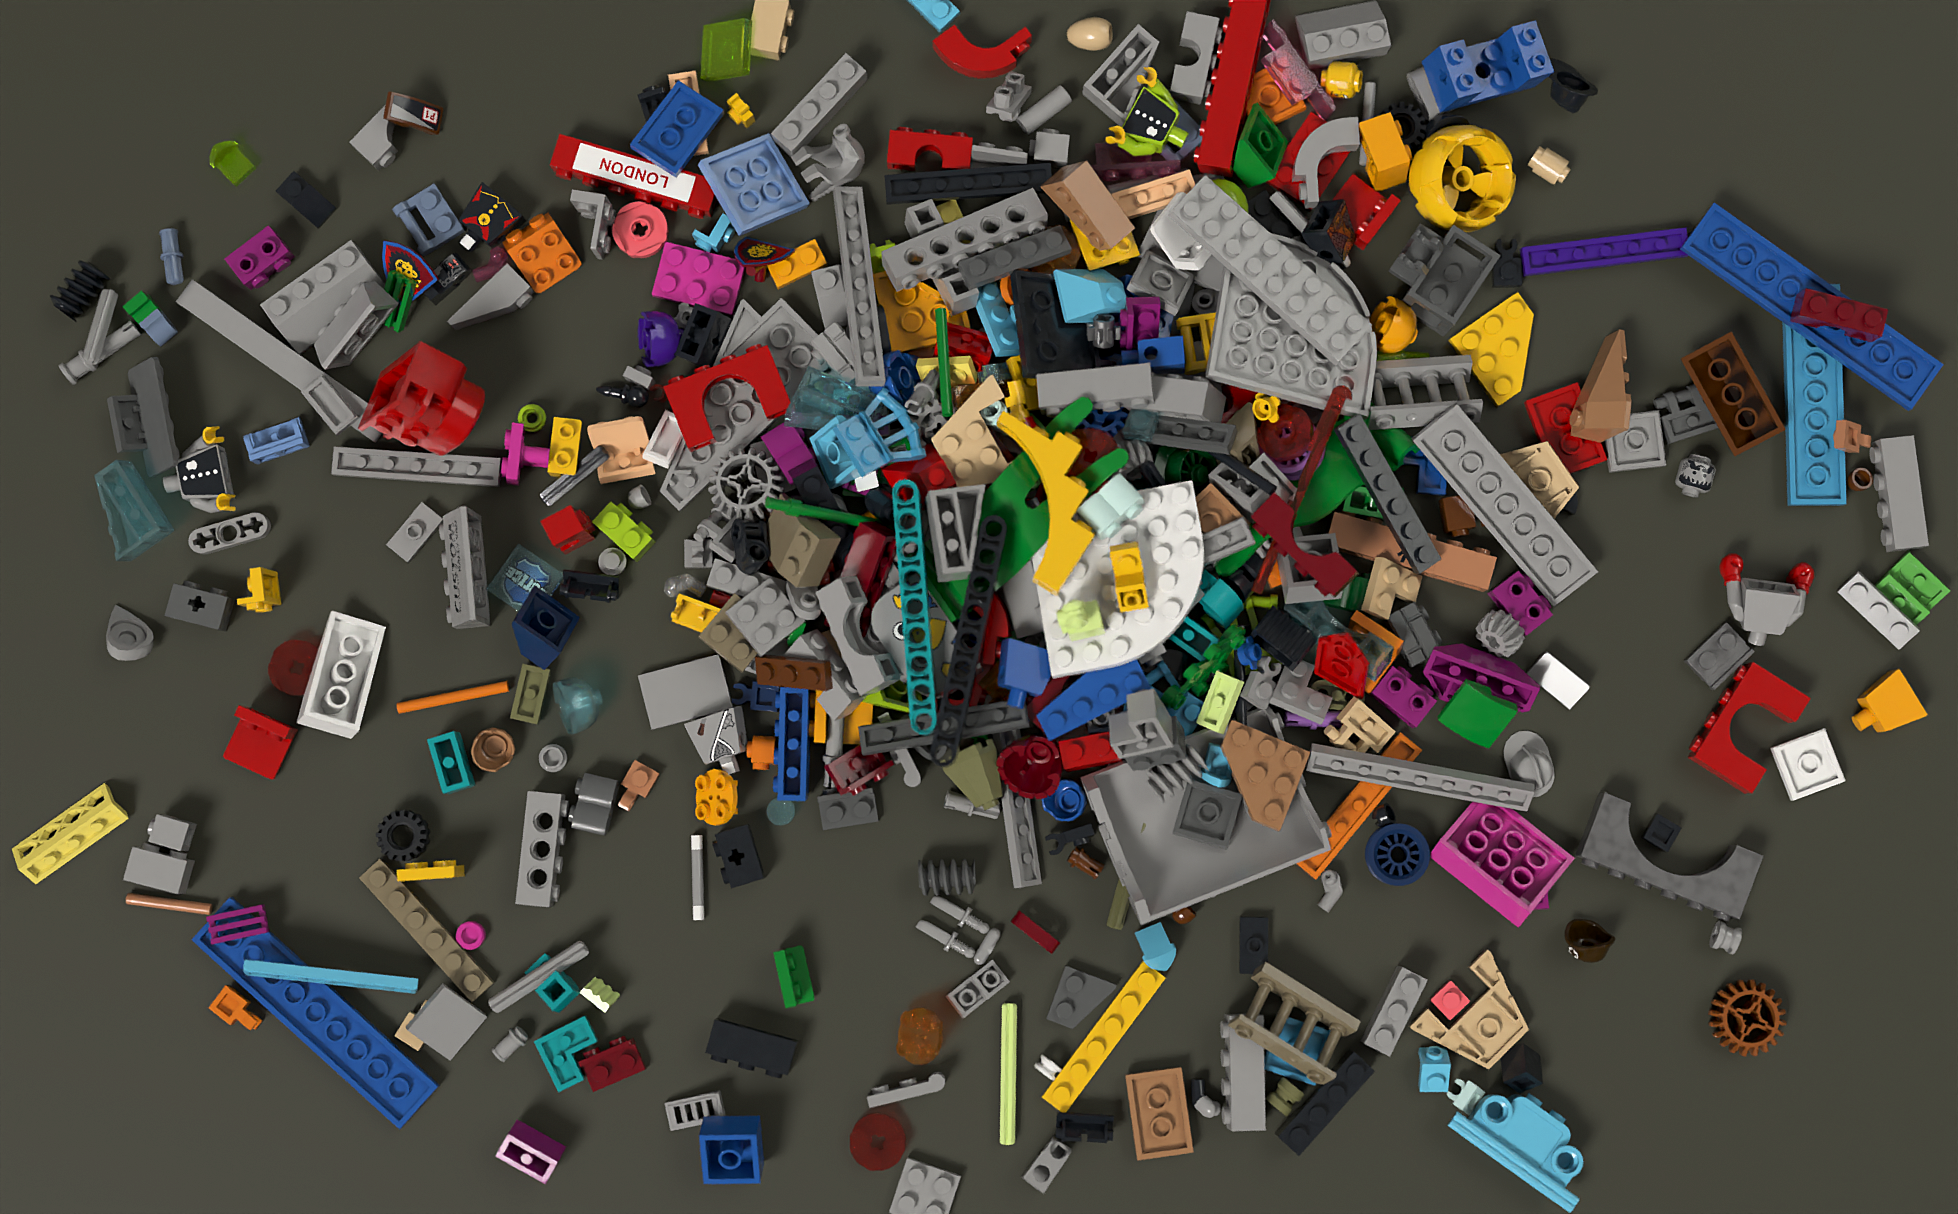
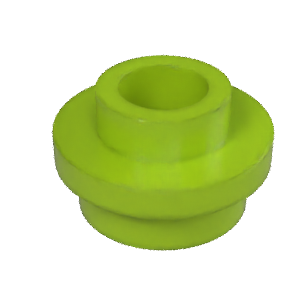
(528, 410)

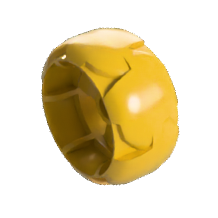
(1439, 185)

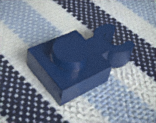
(761, 696)

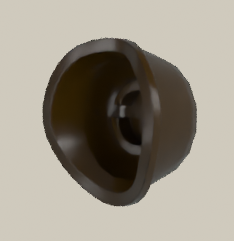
(1587, 940)

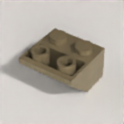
(1246, 443)

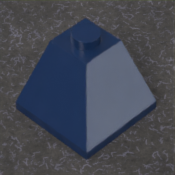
(542, 627)

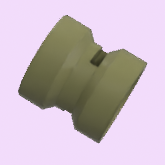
(1284, 1096)

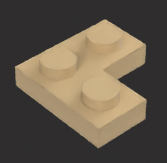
(1386, 583)

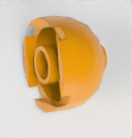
(1393, 325)

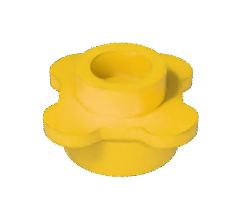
(1260, 409)

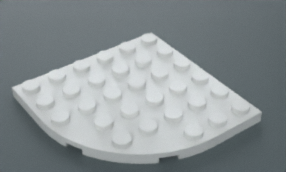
(1172, 567)

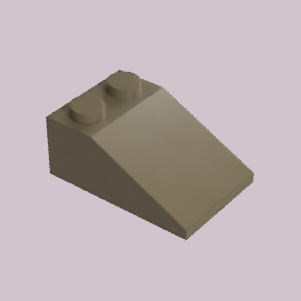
(800, 547)

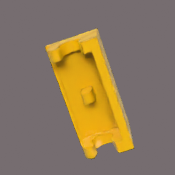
(693, 613)

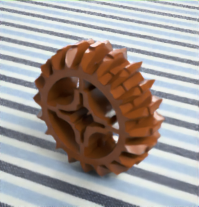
(1752, 1008)

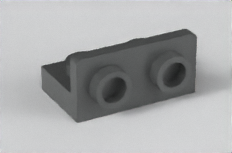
(846, 809)

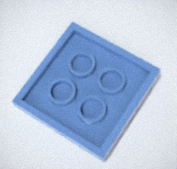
(753, 184)

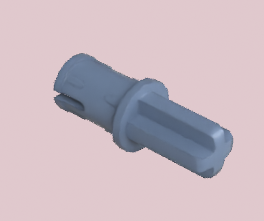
(171, 256)

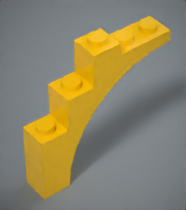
(1065, 495)

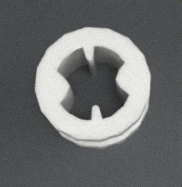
(1047, 1067)

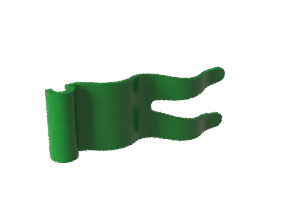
(1330, 485)
(1026, 526)

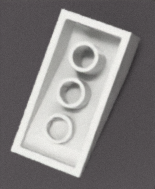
(341, 675)

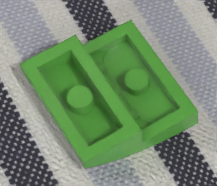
(1912, 587)

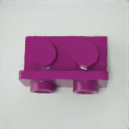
(1139, 320)

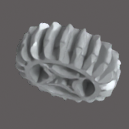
(724, 479)

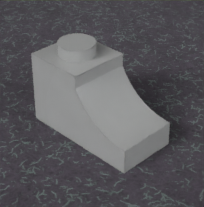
(376, 142)

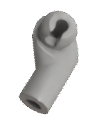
(1333, 890)

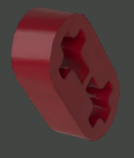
(1035, 932)

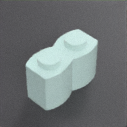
(1111, 507)

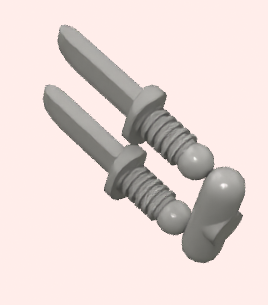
(950, 940)

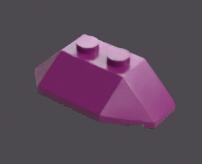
(1453, 664)

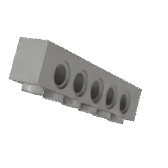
(973, 227)

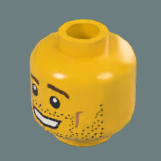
(1342, 79)

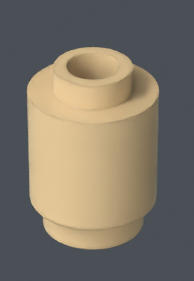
(1549, 165)

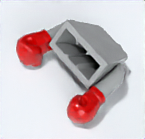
(1765, 605)

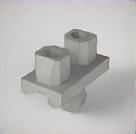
(1009, 97)

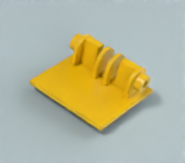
(1097, 259)

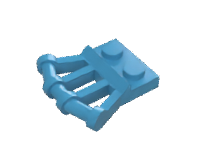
(866, 446)
(1189, 711)

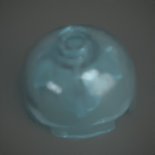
(577, 703)

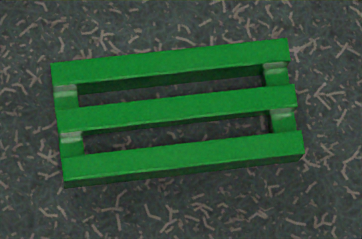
(394, 286)

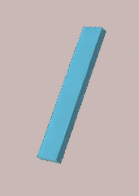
(330, 976)

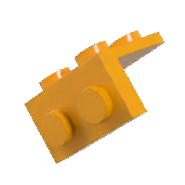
(818, 728)

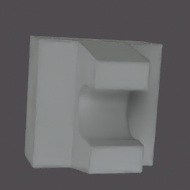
(698, 554)

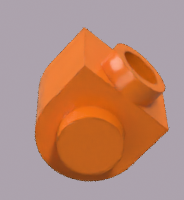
(762, 751)

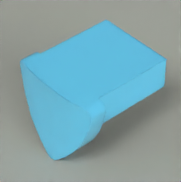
(1219, 769)
(1156, 947)

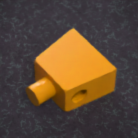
(1888, 704)

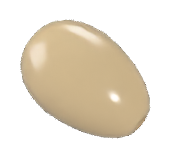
(1090, 34)

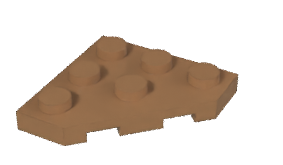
(1264, 771)

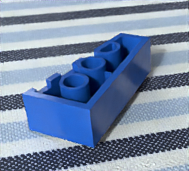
(1090, 697)

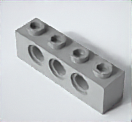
(533, 833)

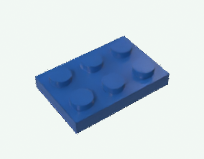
(677, 129)

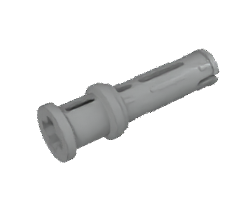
(77, 368)

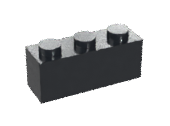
(751, 1047)

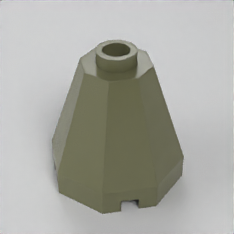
(977, 774)

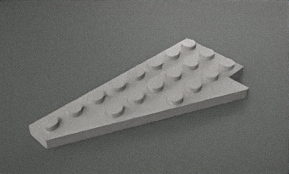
(733, 403)

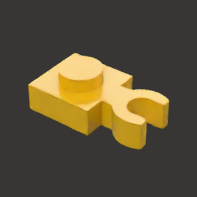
(740, 111)

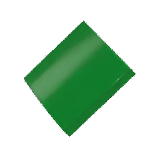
(1477, 713)

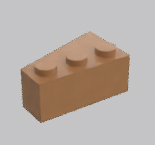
(1088, 205)

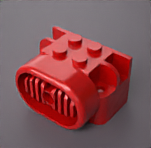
(424, 401)

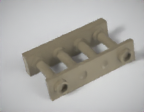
(1315, 1008)

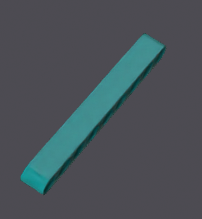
(911, 593)

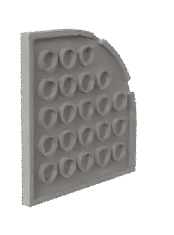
(1268, 356)

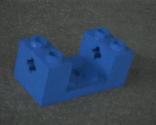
(1510, 63)

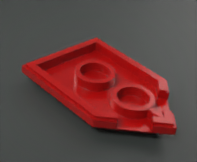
(1342, 663)

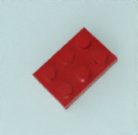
(1326, 168)
(1551, 423)

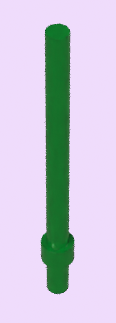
(795, 508)

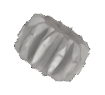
(1138, 454)
(1500, 633)

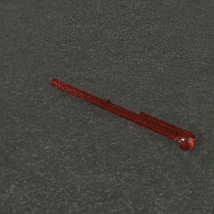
(1317, 445)

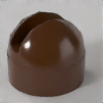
(1859, 477)
(1184, 915)

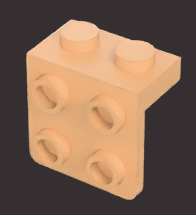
(625, 443)

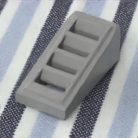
(717, 1105)

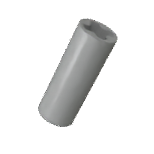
(1044, 110)

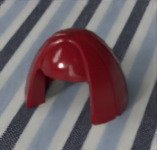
(1031, 766)

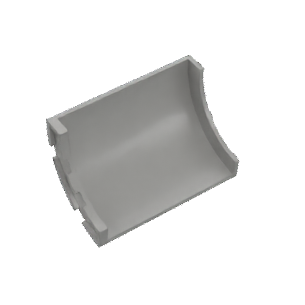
(1174, 871)

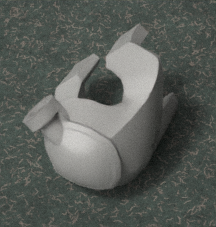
(842, 161)

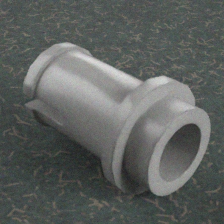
(510, 1043)

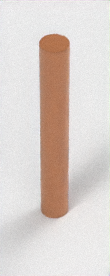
(169, 904)

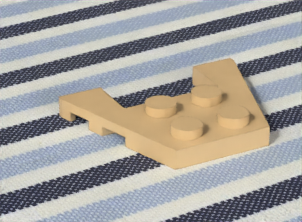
(967, 442)
(1544, 475)
(1486, 1026)

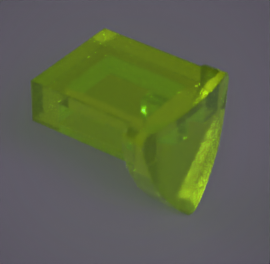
(231, 161)

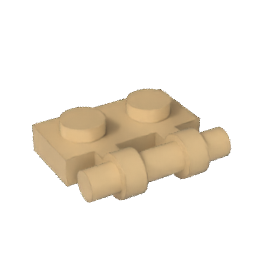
(1362, 722)

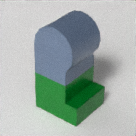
(150, 318)

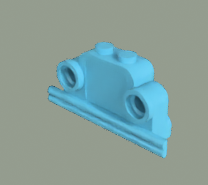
(1525, 1142)

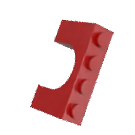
(689, 393)
(1715, 748)

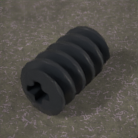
(79, 289)

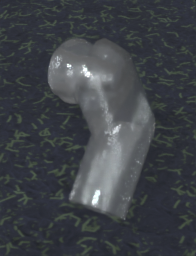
(682, 582)

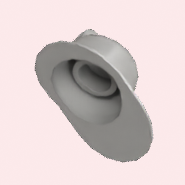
(1529, 761)

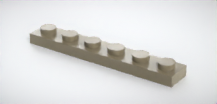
(426, 930)

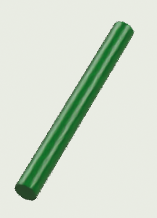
(944, 362)

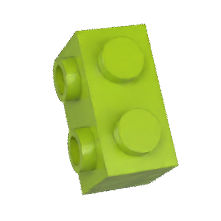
(628, 535)

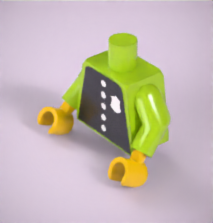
(1150, 121)

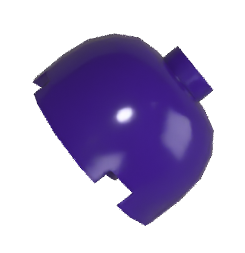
(659, 337)

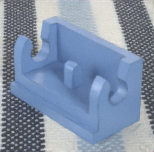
(276, 441)

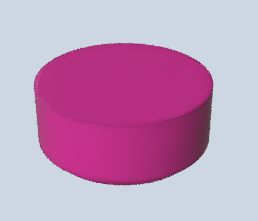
(470, 935)

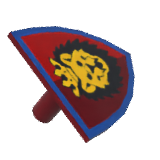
(757, 254)
(409, 263)

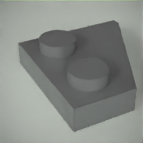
(1077, 996)

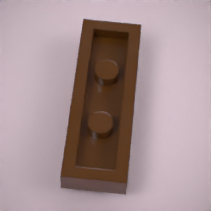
(794, 672)

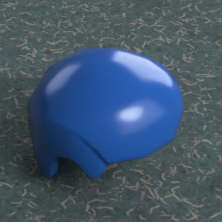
(1066, 802)

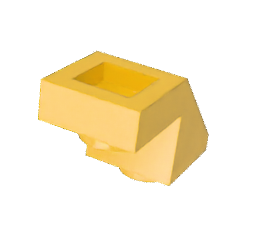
(1129, 576)

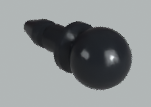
(636, 396)

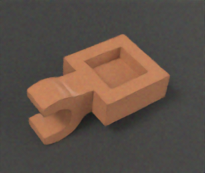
(1849, 437)
(639, 781)

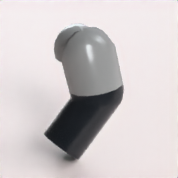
(1201, 1102)

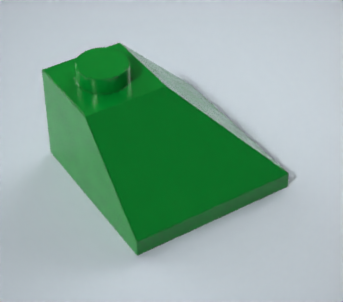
(1259, 149)

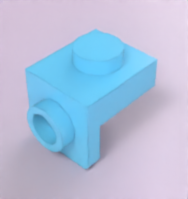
(721, 233)
(1434, 1069)

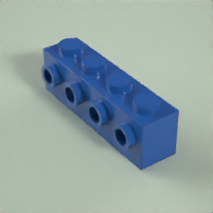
(794, 744)

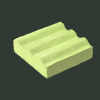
(600, 994)

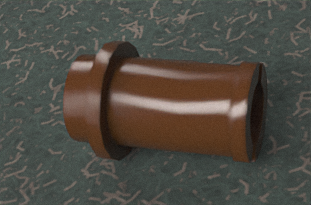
(1085, 862)

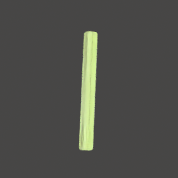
(1008, 1073)

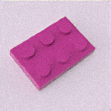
(698, 278)

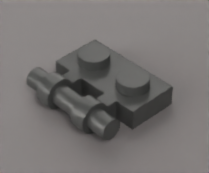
(1687, 422)

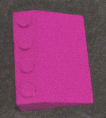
(1501, 859)

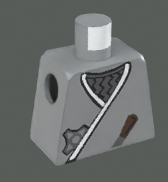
(720, 737)

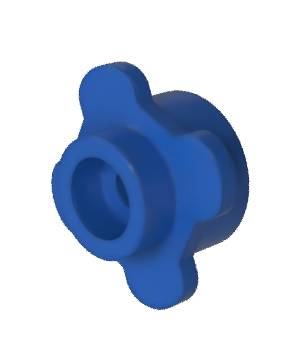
(1249, 653)

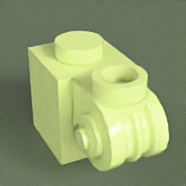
(1081, 619)

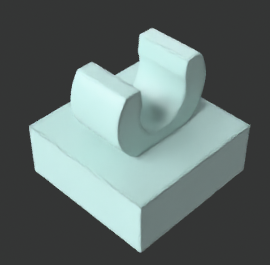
(1468, 1097)

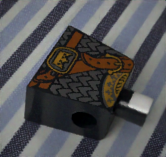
(1330, 232)

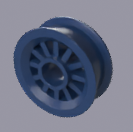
(1422, 852)

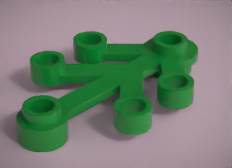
(1198, 673)

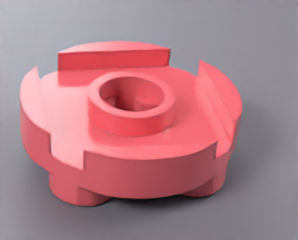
(626, 223)

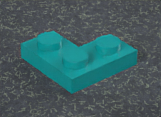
(558, 1049)

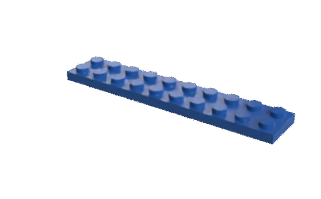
(1775, 279)
(323, 1021)

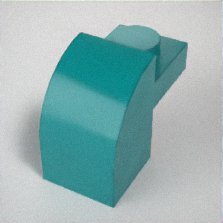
(1219, 600)
(557, 989)

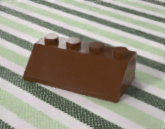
(1733, 394)

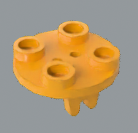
(716, 797)

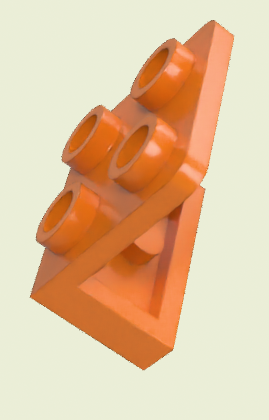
(541, 252)

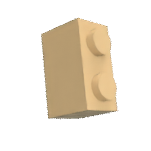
(769, 28)

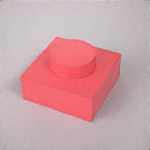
(1449, 1000)

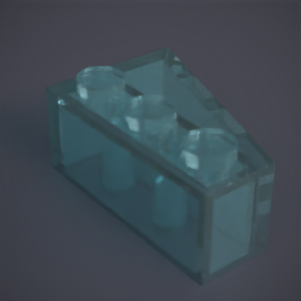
(824, 397)

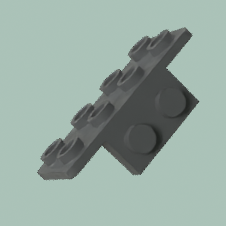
(144, 419)

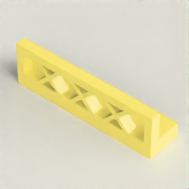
(70, 837)

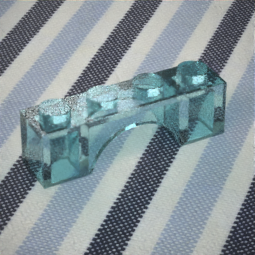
(1321, 623)

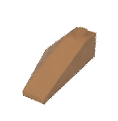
(1603, 404)

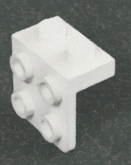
(1177, 244)

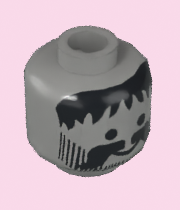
(1695, 475)

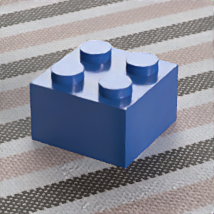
(731, 1149)

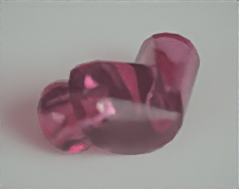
(496, 262)

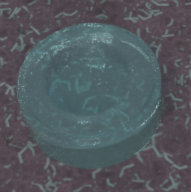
(780, 812)

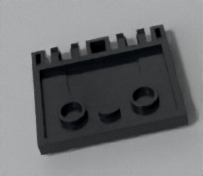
(1043, 336)

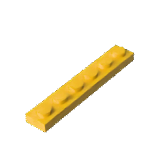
(1103, 1037)

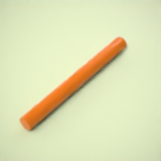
(452, 697)

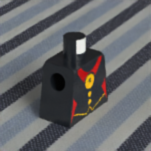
(488, 219)

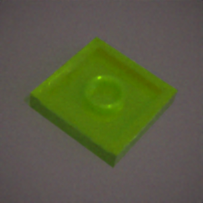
(726, 49)

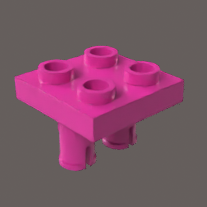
(520, 454)

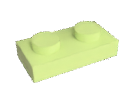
(1220, 702)

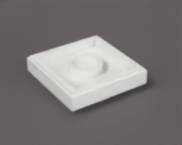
(1807, 764)

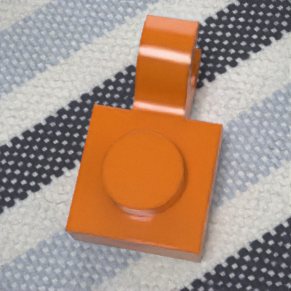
(232, 1007)

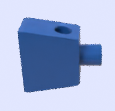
(1168, 352)
(1023, 671)

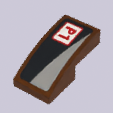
(413, 113)

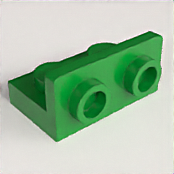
(794, 976)

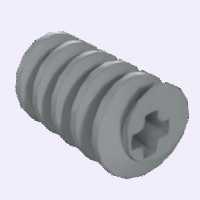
(1175, 773)

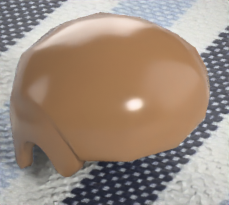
(492, 749)

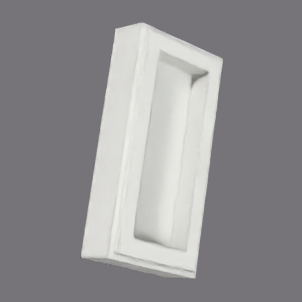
(664, 441)

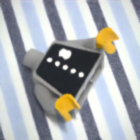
(203, 474)

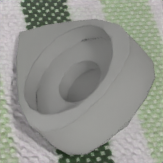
(128, 636)

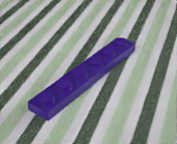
(1603, 252)

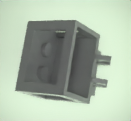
(1441, 275)

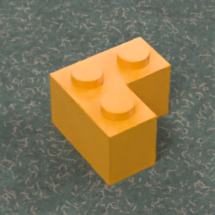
(1386, 154)

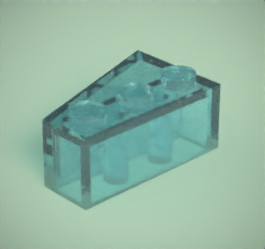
(131, 510)

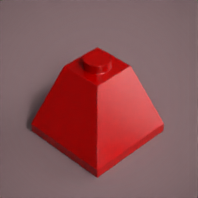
(927, 474)

